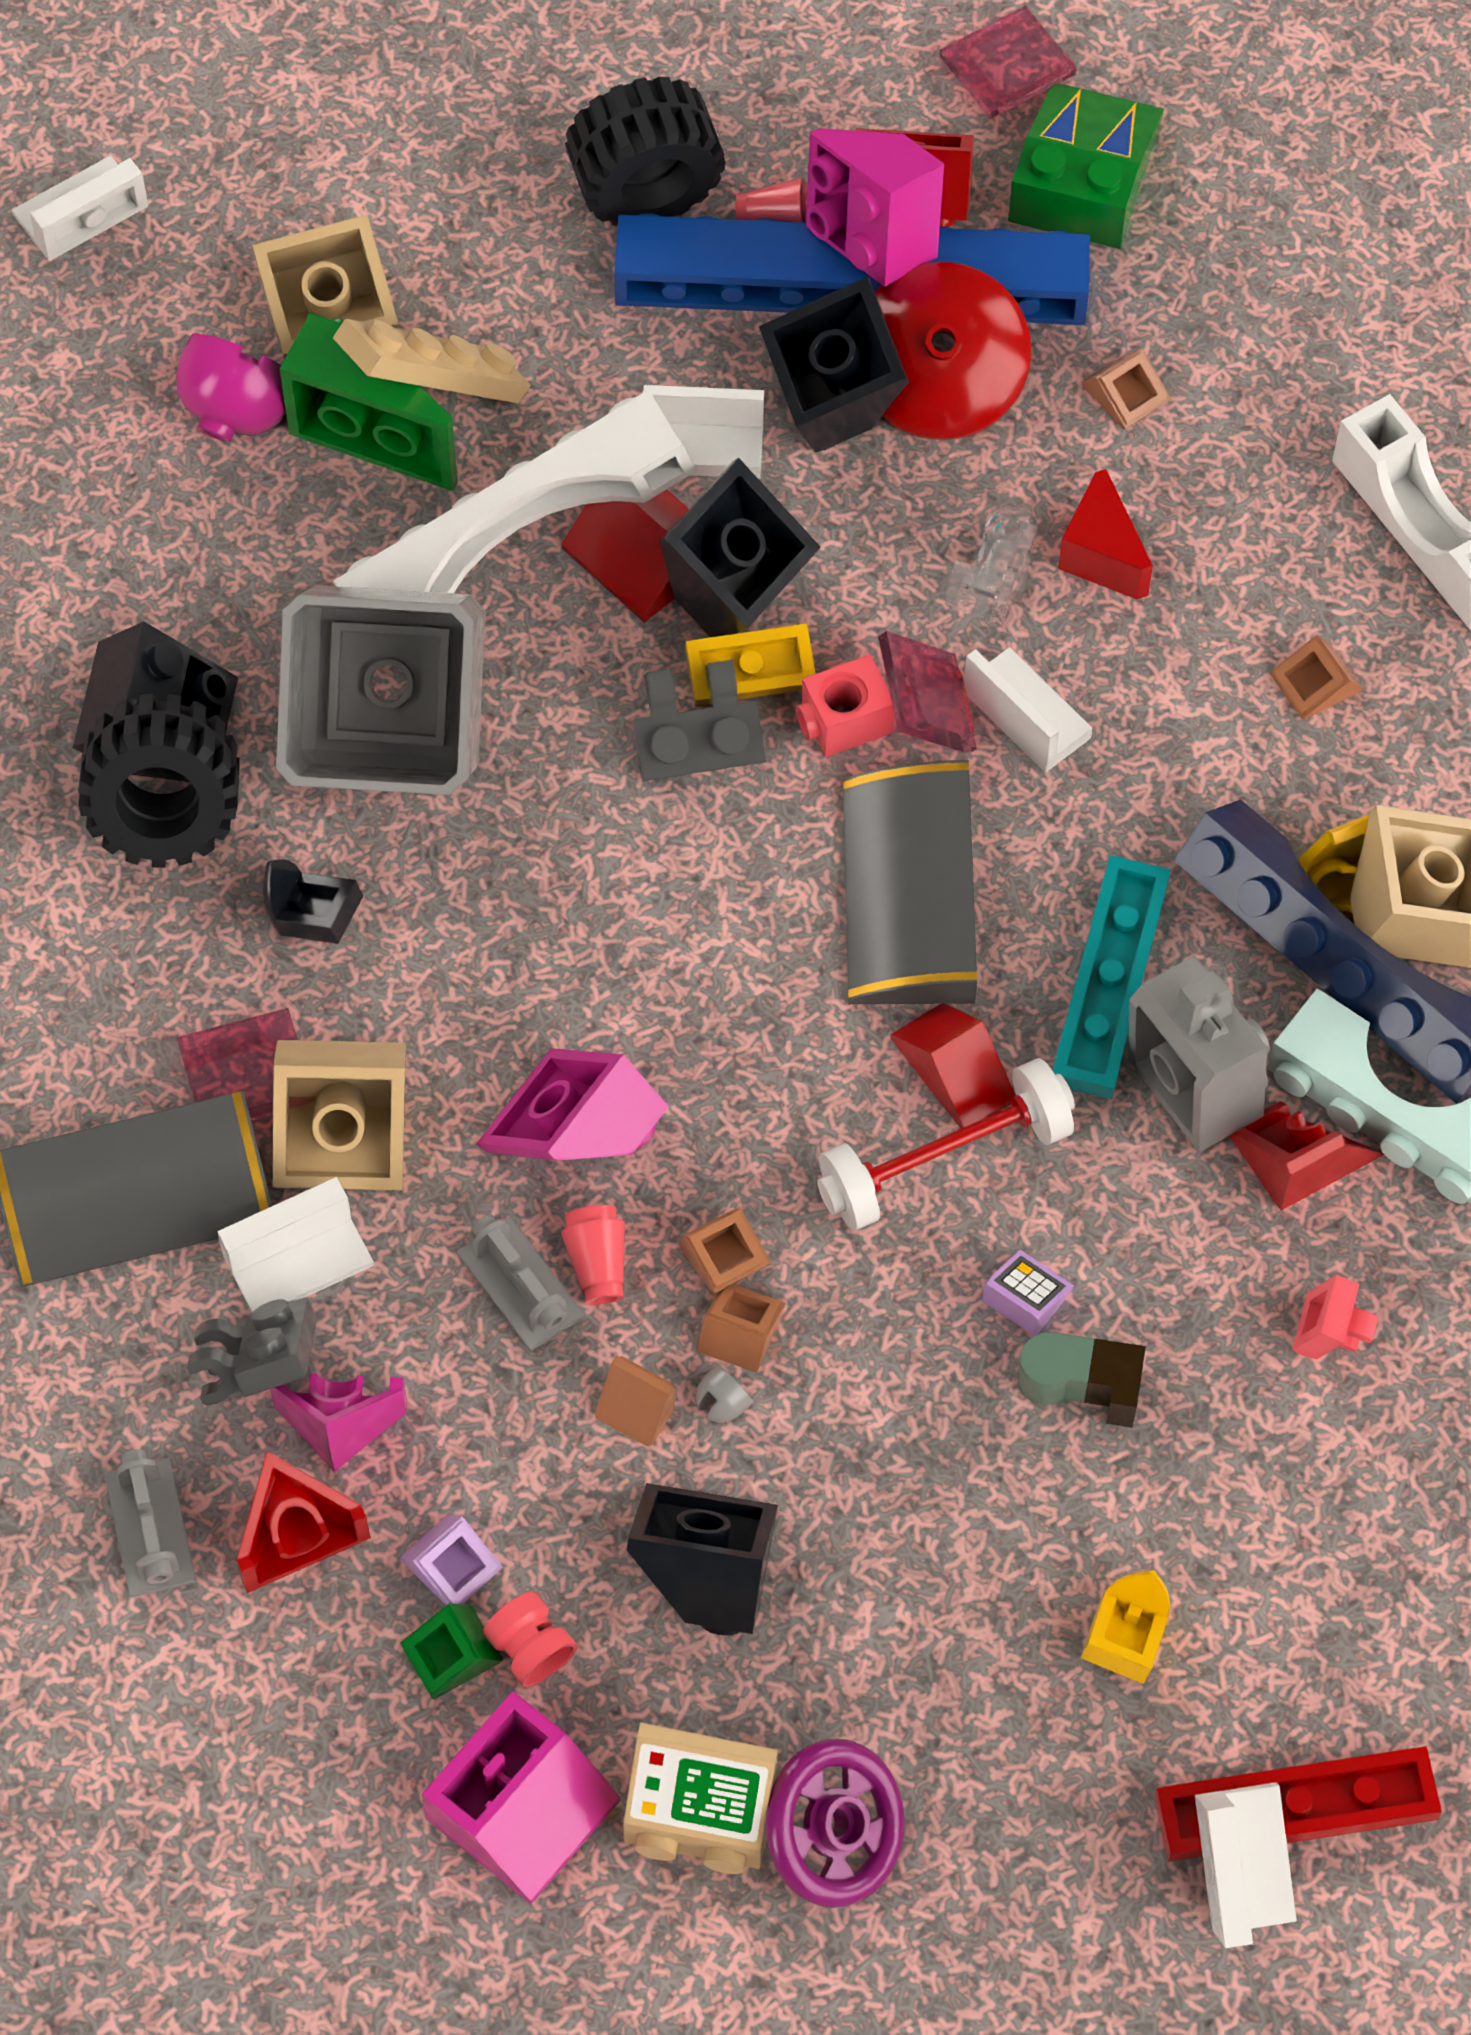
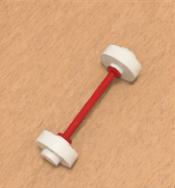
(1039, 1101)

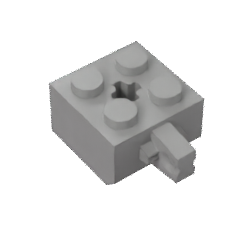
(1198, 1052)

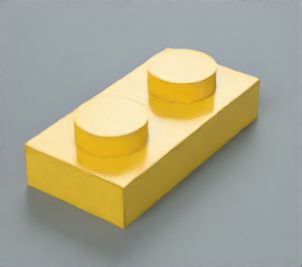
(763, 661)

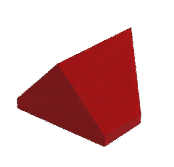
(1297, 1156)
(295, 1524)

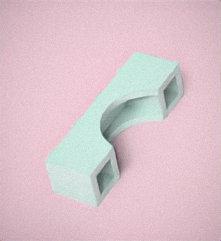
(1328, 1060)

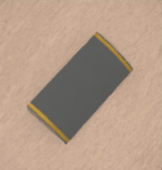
(910, 885)
(130, 1188)

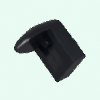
(308, 903)

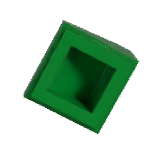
(450, 1649)

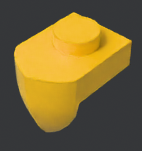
(1129, 1625)

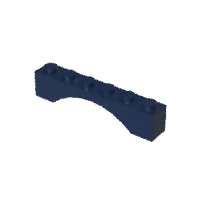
(1266, 886)

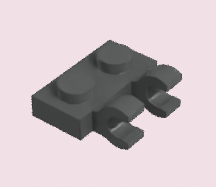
(701, 738)
(260, 1355)

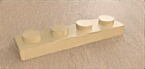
(432, 360)

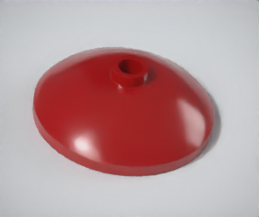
(980, 376)

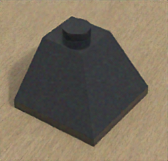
(704, 1554)

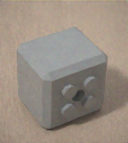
(335, 723)

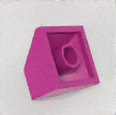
(577, 1109)

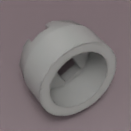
(725, 1391)

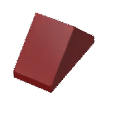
(1104, 543)
(956, 1063)

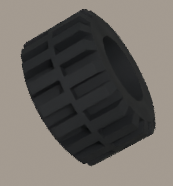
(645, 150)
(154, 823)

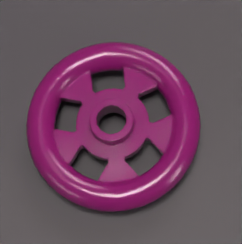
(852, 1827)

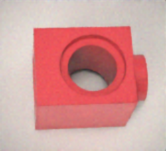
(852, 685)

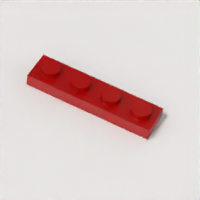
(1316, 1798)

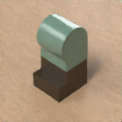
(1083, 1370)

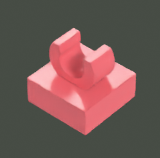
(1332, 1320)

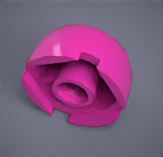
(229, 388)

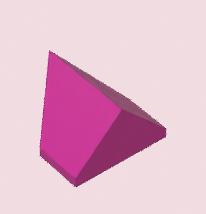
(338, 1417)

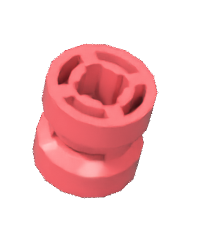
(529, 1639)

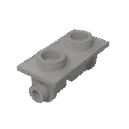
(519, 1281)
(149, 1524)

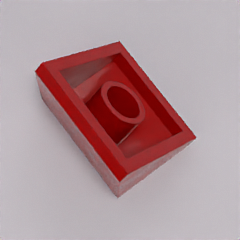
(623, 549)

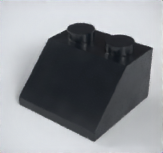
(836, 364)
(734, 552)

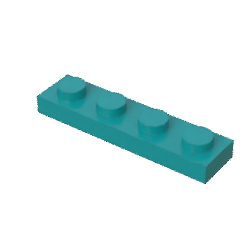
(1110, 975)

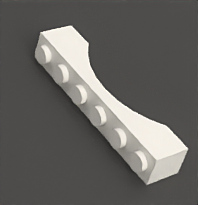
(617, 458)

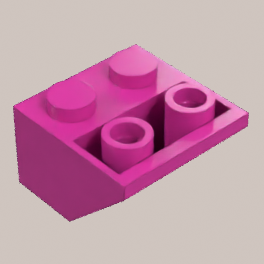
(875, 200)
(519, 1798)

